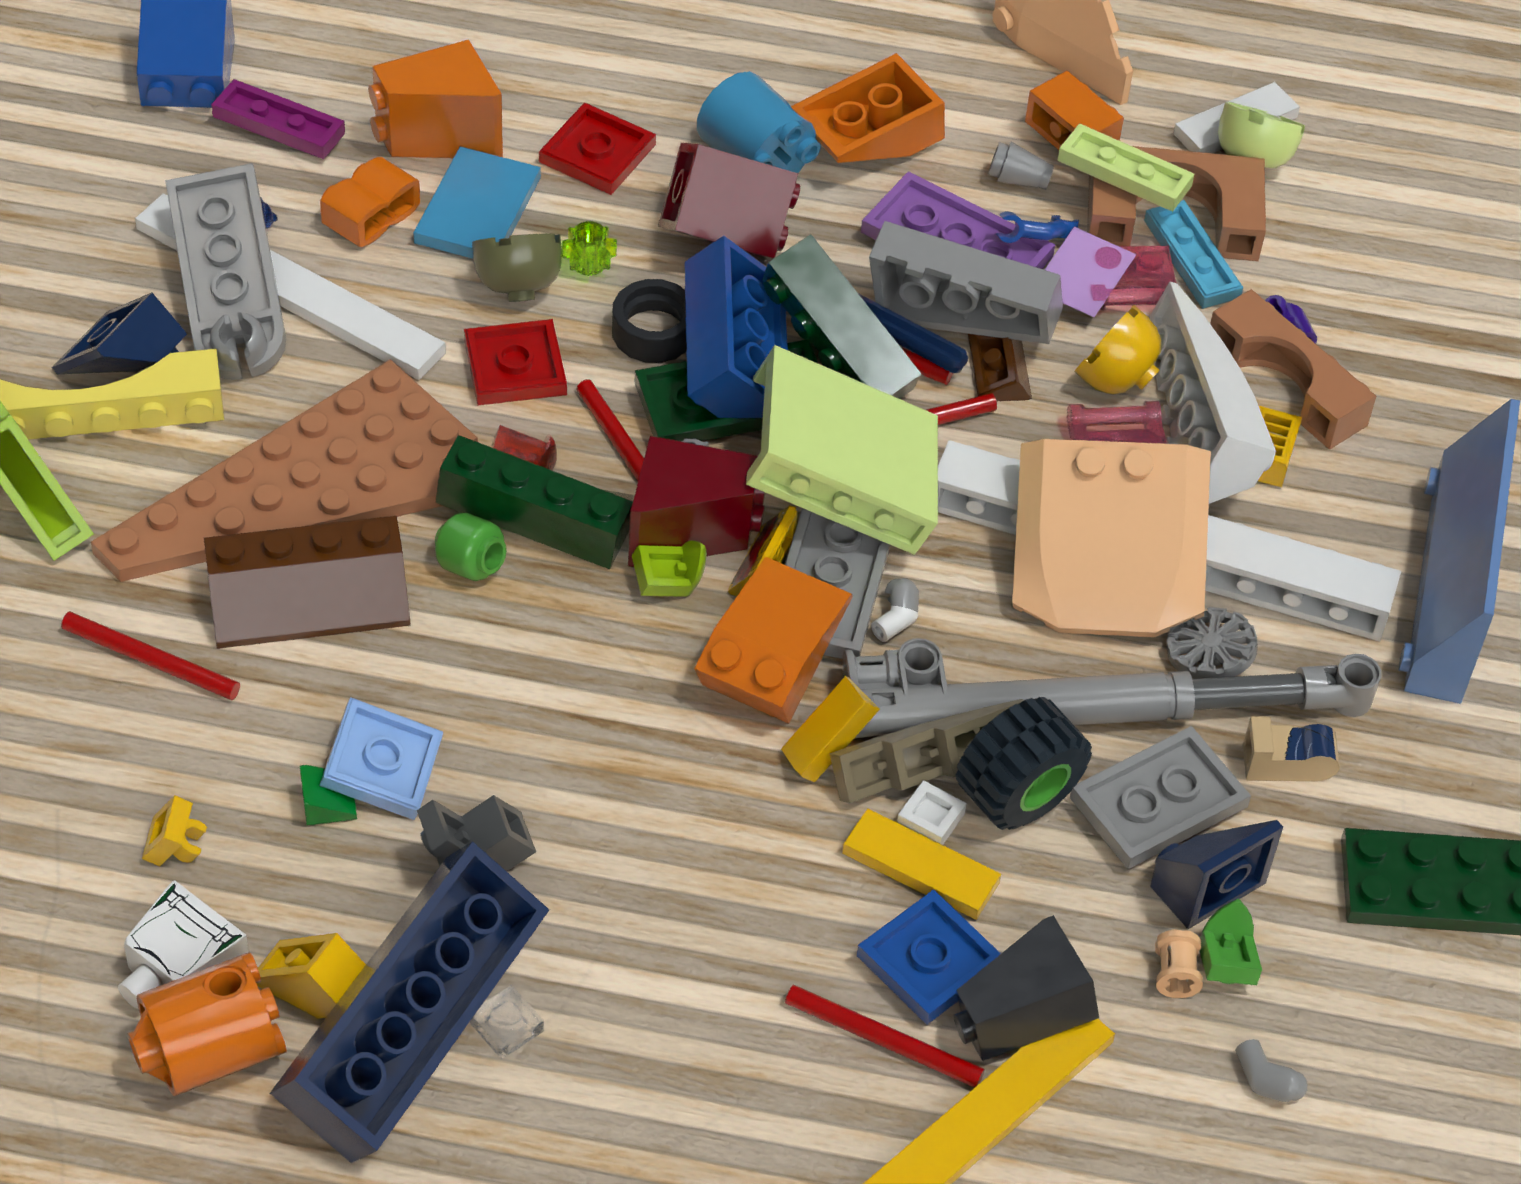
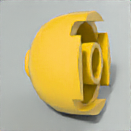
(1123, 355)

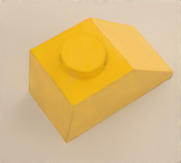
(310, 972)

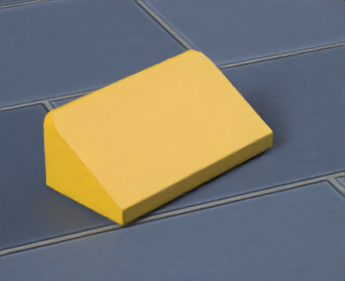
(829, 729)

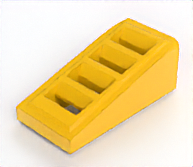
(1285, 425)

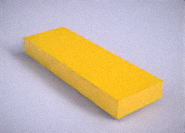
(921, 863)

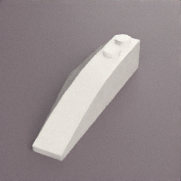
(1208, 397)

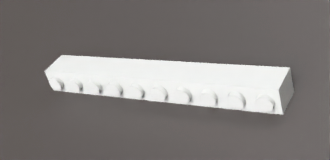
(1240, 559)

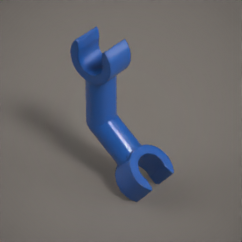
(1036, 230)

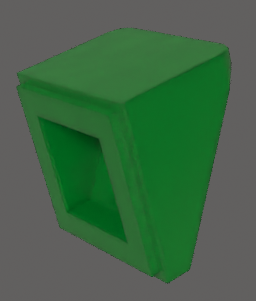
(321, 803)

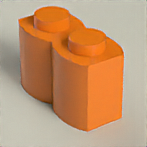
(370, 201)

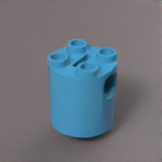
(756, 123)

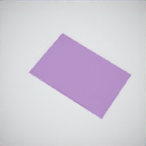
(1079, 270)

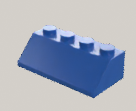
(729, 329)

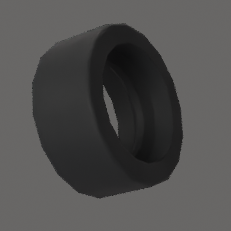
(644, 344)

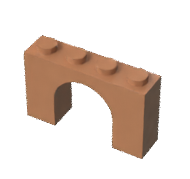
(1224, 184)

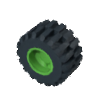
(1023, 763)

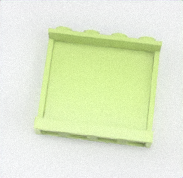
(847, 451)

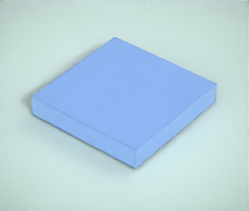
(381, 758)

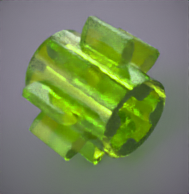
(589, 248)

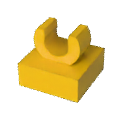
(169, 831)

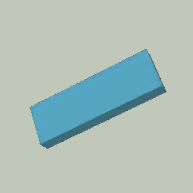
(1194, 255)

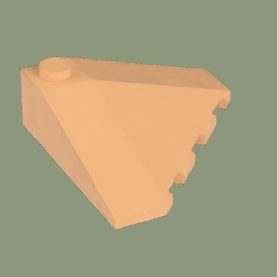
(1071, 38)

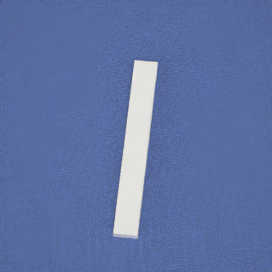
(328, 305)

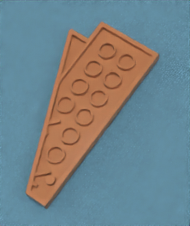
(345, 459)

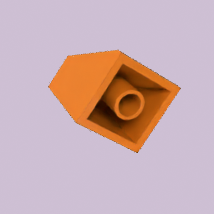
(436, 104)

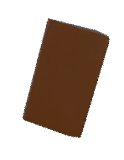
(1000, 367)

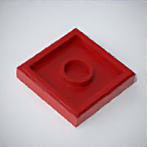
(597, 148)
(515, 362)

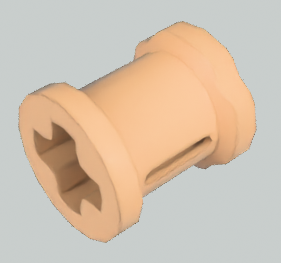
(1178, 964)

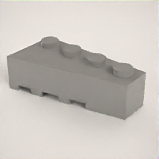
(962, 287)

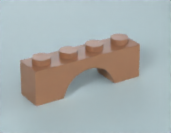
(1259, 335)

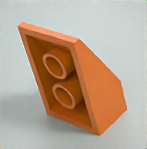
(876, 113)
(772, 639)

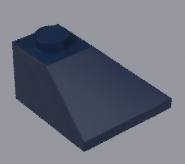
(124, 340)
(1214, 869)

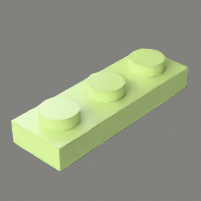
(1126, 167)

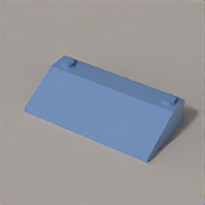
(1461, 557)

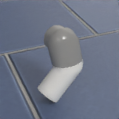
(903, 611)

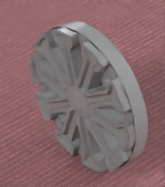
(1213, 644)

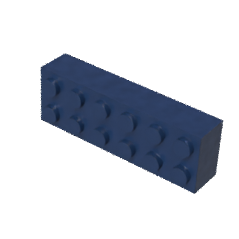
(410, 1003)

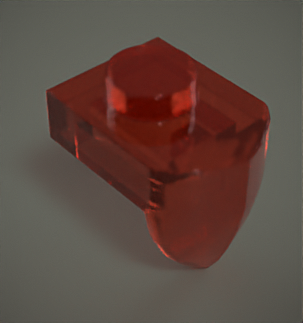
(526, 447)

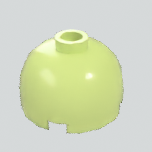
(1258, 134)

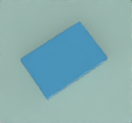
(476, 201)

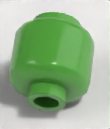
(470, 546)

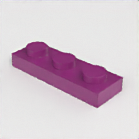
(278, 119)

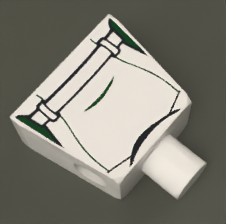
(177, 940)

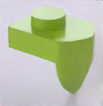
(669, 569)

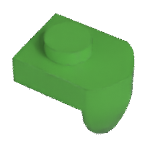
(1229, 946)

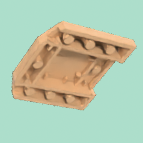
(1111, 535)

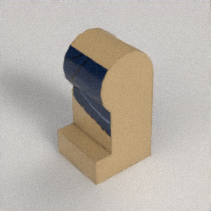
(1289, 752)

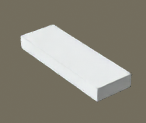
(1201, 130)

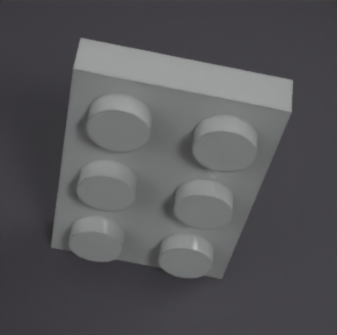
(1159, 797)

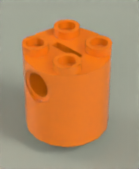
(206, 1026)

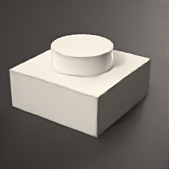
(932, 812)

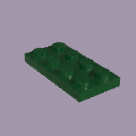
(675, 414)
(1432, 881)

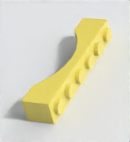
(171, 392)

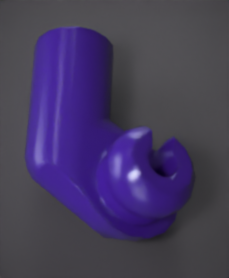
(1293, 314)

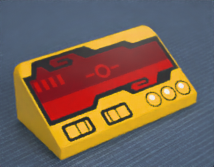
(771, 542)

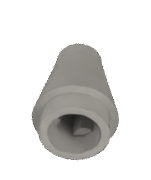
(1019, 167)

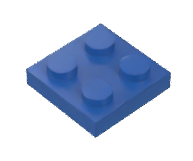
(927, 955)

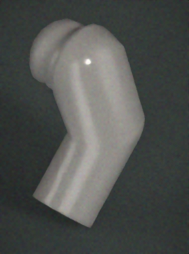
(1269, 1078)

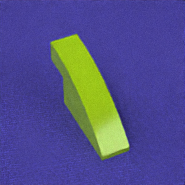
(37, 492)

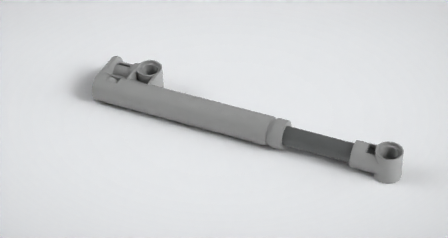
(913, 690)

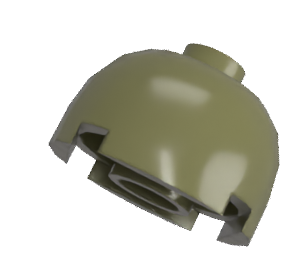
(518, 263)

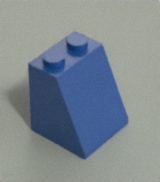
(184, 52)

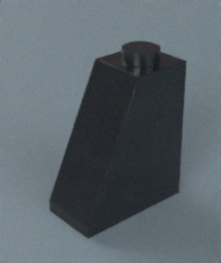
(1026, 993)

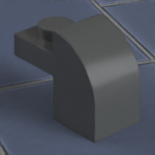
(490, 825)

